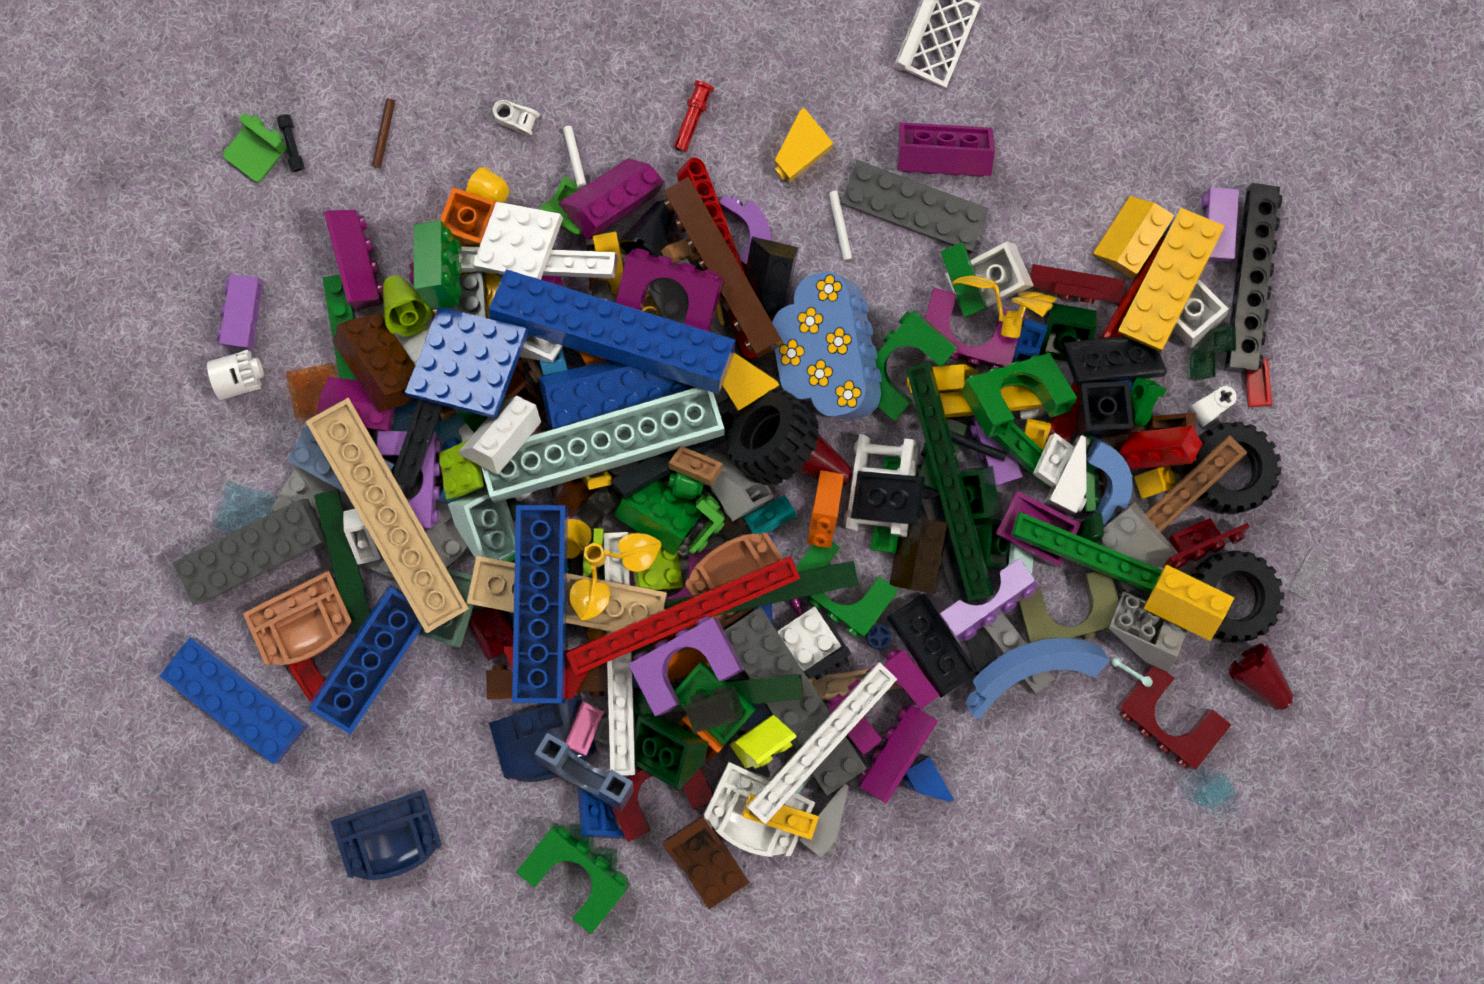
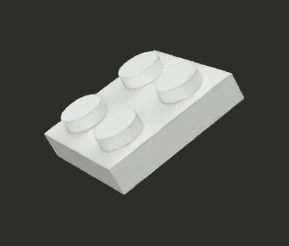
(809, 638)

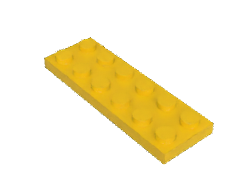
(1171, 279)

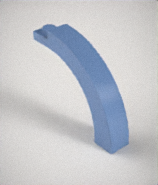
(1031, 660)

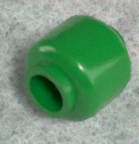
(684, 486)

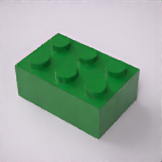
(437, 265)
(660, 515)

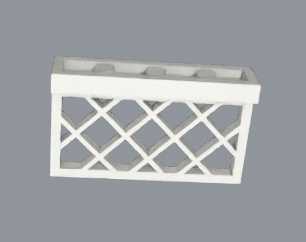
(916, 32)

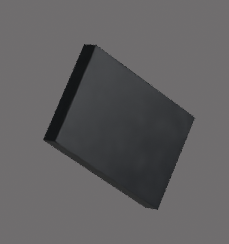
(888, 498)

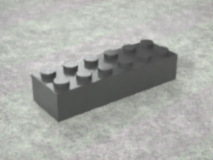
(250, 552)

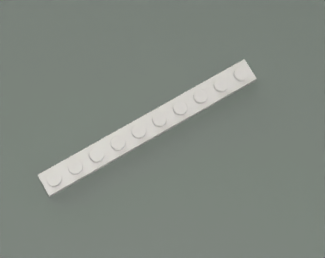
(619, 678)

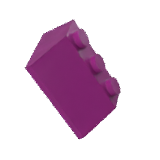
(341, 389)

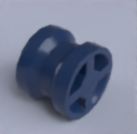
(878, 633)

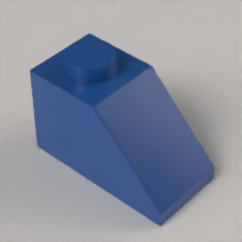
(926, 780)

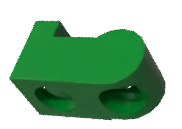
(1143, 398)

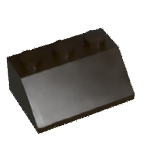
(920, 557)

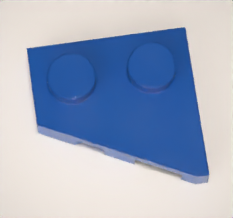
(597, 817)

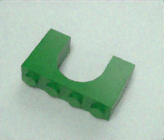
(914, 332)
(1037, 374)
(857, 616)
(561, 846)

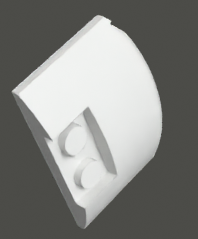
(727, 808)

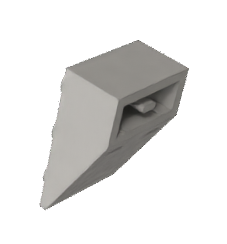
(736, 490)
(1147, 634)

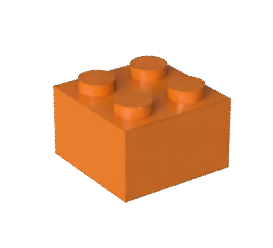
(467, 216)

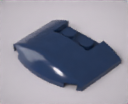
(521, 734)
(387, 837)

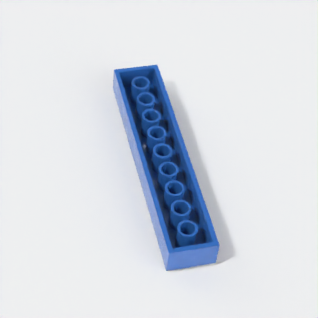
(613, 331)

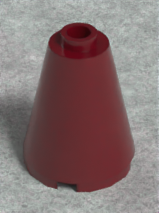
(826, 459)
(1262, 676)

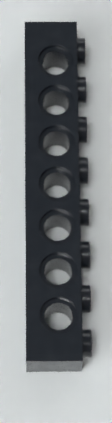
(1271, 200)

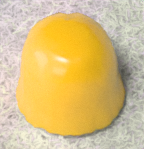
(488, 185)

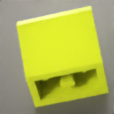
(762, 741)

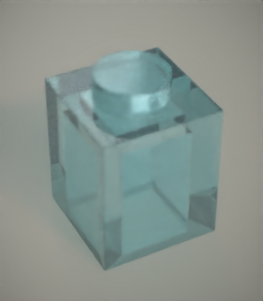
(1215, 791)

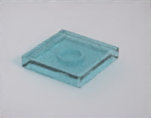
(243, 506)

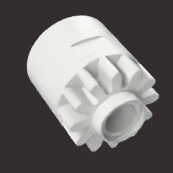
(235, 374)

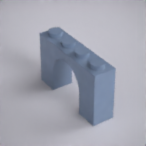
(559, 759)

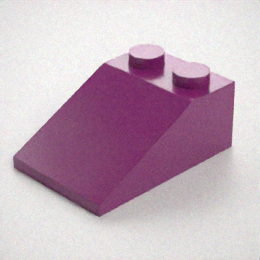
(1033, 508)

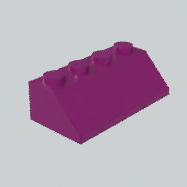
(945, 149)
(612, 196)
(354, 258)
(897, 753)

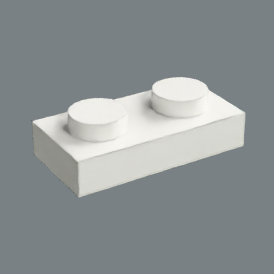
(1053, 460)

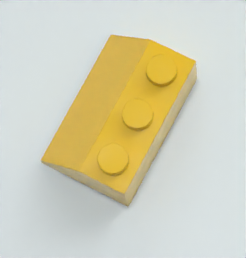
(1133, 235)
(1188, 602)

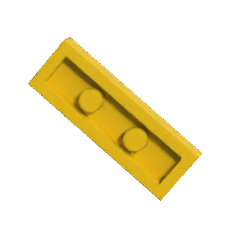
(787, 819)

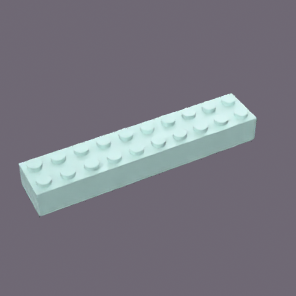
(607, 442)

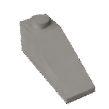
(828, 824)

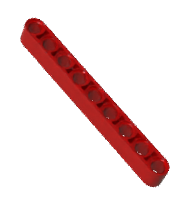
(699, 176)

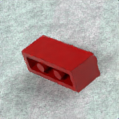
(1161, 447)

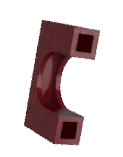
(1188, 748)
(632, 818)

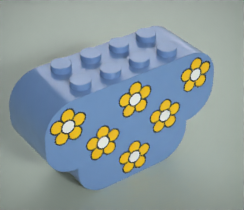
(829, 347)

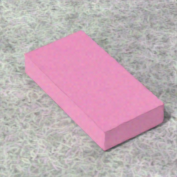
(583, 728)

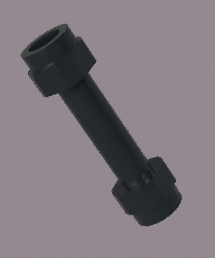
(295, 161)

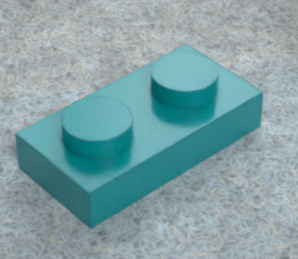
(770, 516)

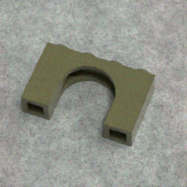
(1102, 607)

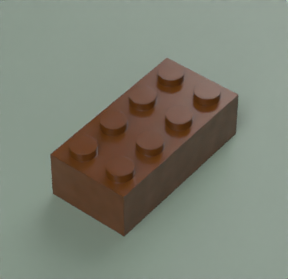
(376, 360)

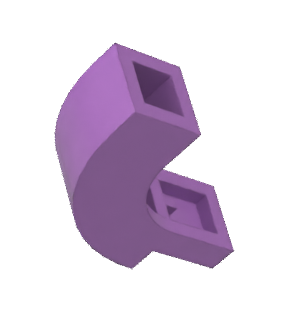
(751, 217)

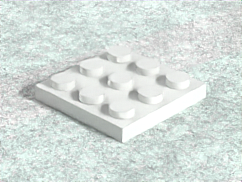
(518, 240)

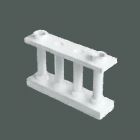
(909, 458)

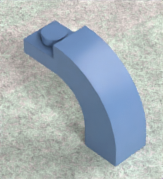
(1117, 474)

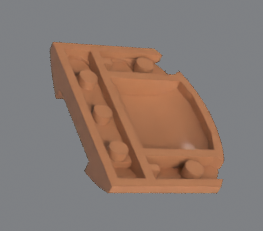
(729, 562)
(299, 622)

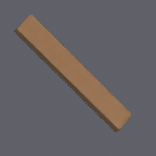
(1195, 483)

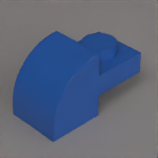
(1030, 340)

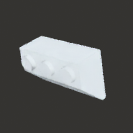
(502, 437)

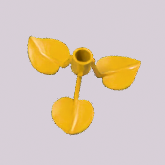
(1013, 319)
(592, 598)

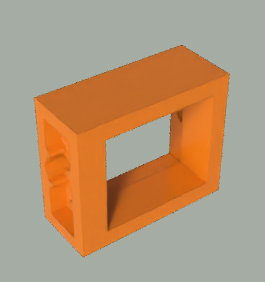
(825, 509)

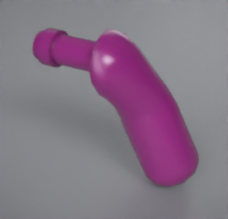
(797, 606)

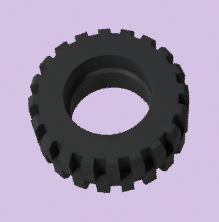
(772, 437)
(1263, 468)
(1265, 587)

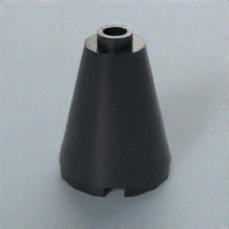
(650, 231)

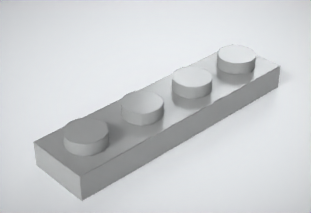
(1007, 639)

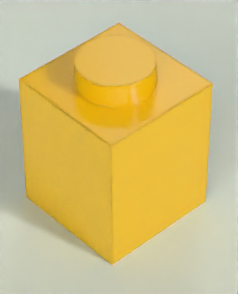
(1155, 481)

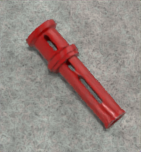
(696, 106)

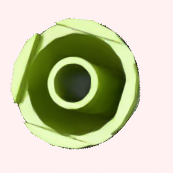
(404, 308)

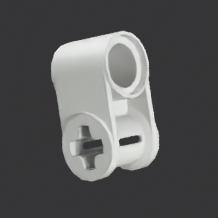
(520, 118)
(1210, 406)

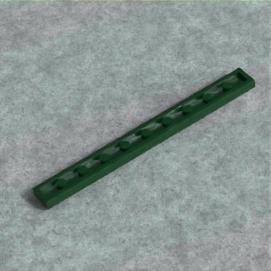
(949, 481)

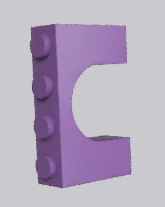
(424, 502)
(652, 668)

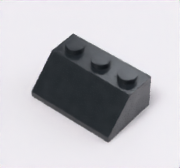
(771, 273)

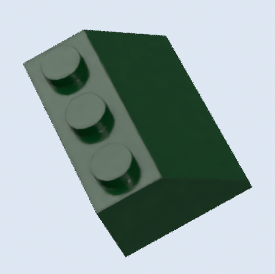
(667, 750)

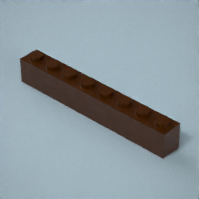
(717, 256)

